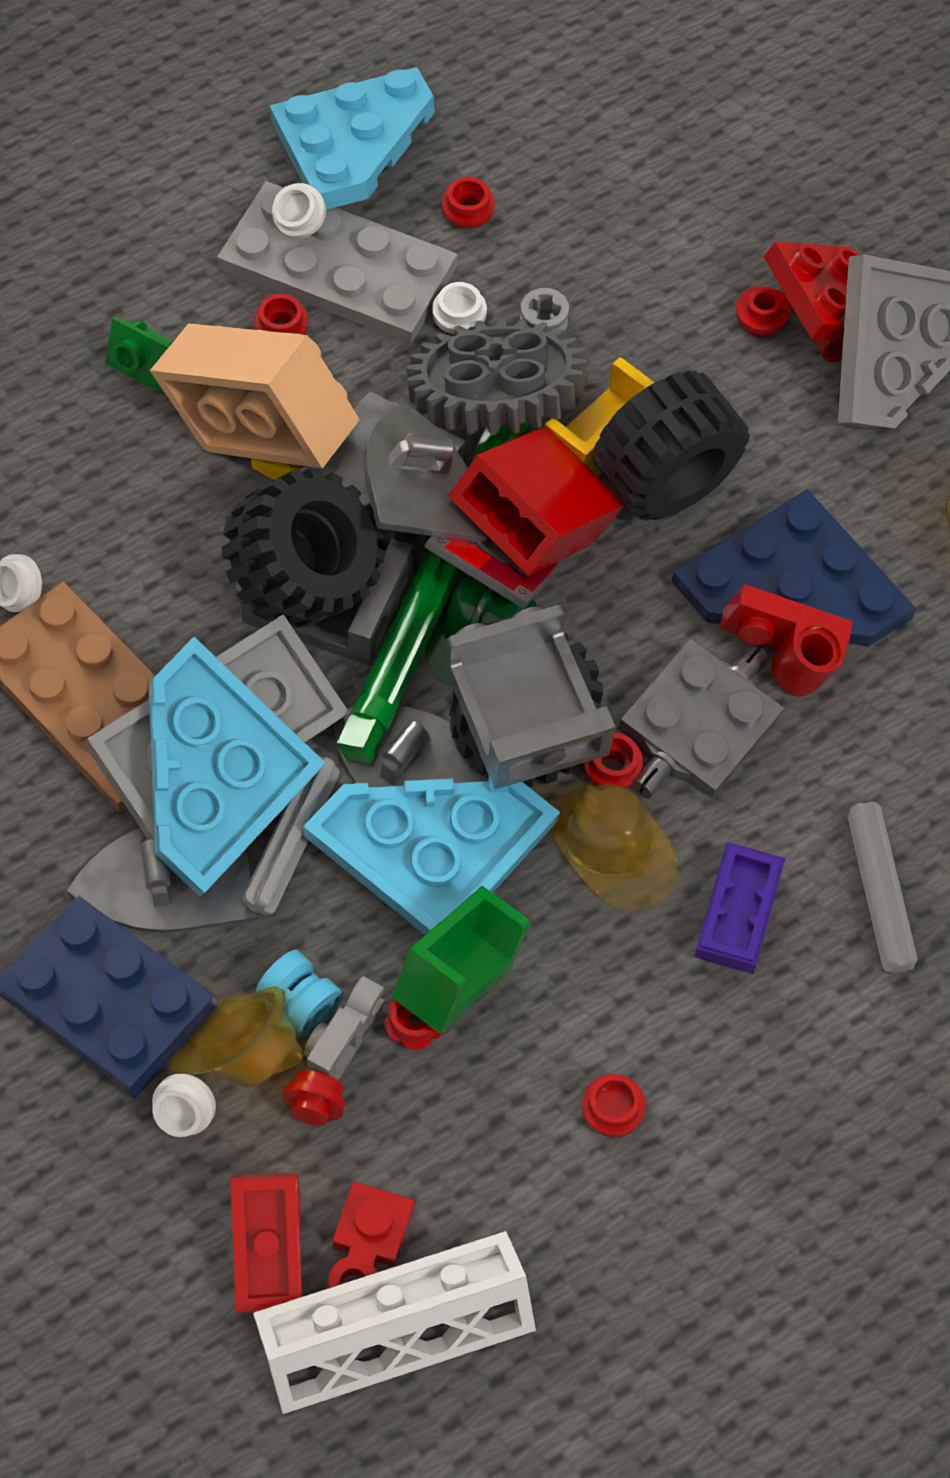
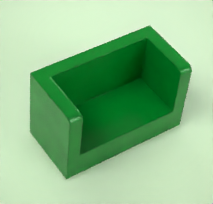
(460, 959)

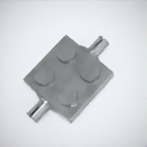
(700, 719)

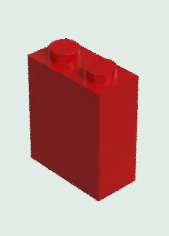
(535, 500)

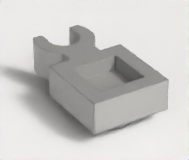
(335, 1044)

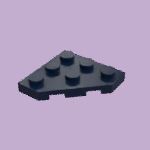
(801, 557)

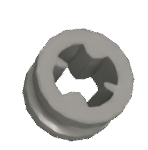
(549, 300)

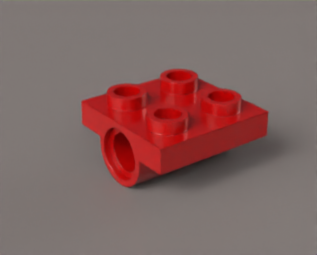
(816, 288)

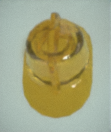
(616, 847)
(243, 1040)

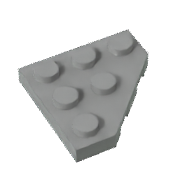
(892, 339)

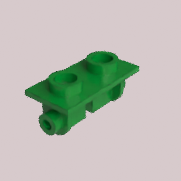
(135, 350)

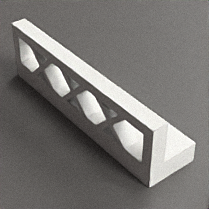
(394, 1311)

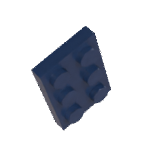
(106, 996)

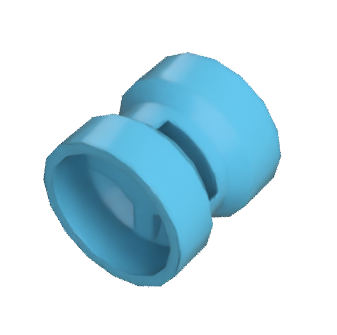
(307, 996)

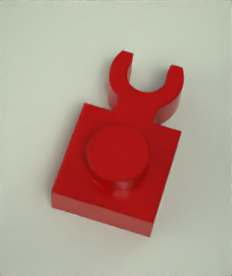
(370, 1231)

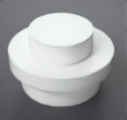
(298, 210)
(459, 305)
(19, 582)
(183, 1105)

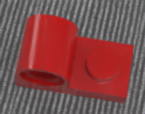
(793, 632)
(266, 1240)

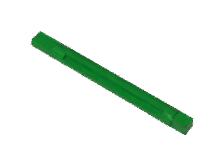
(406, 641)

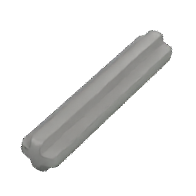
(288, 842)
(882, 888)

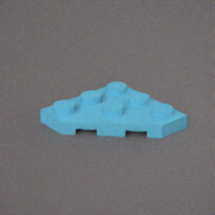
(352, 132)
(216, 765)
(430, 840)

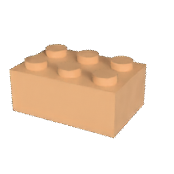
(256, 394)

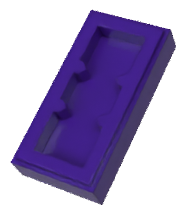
(739, 907)

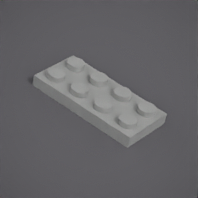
(343, 267)
(270, 665)

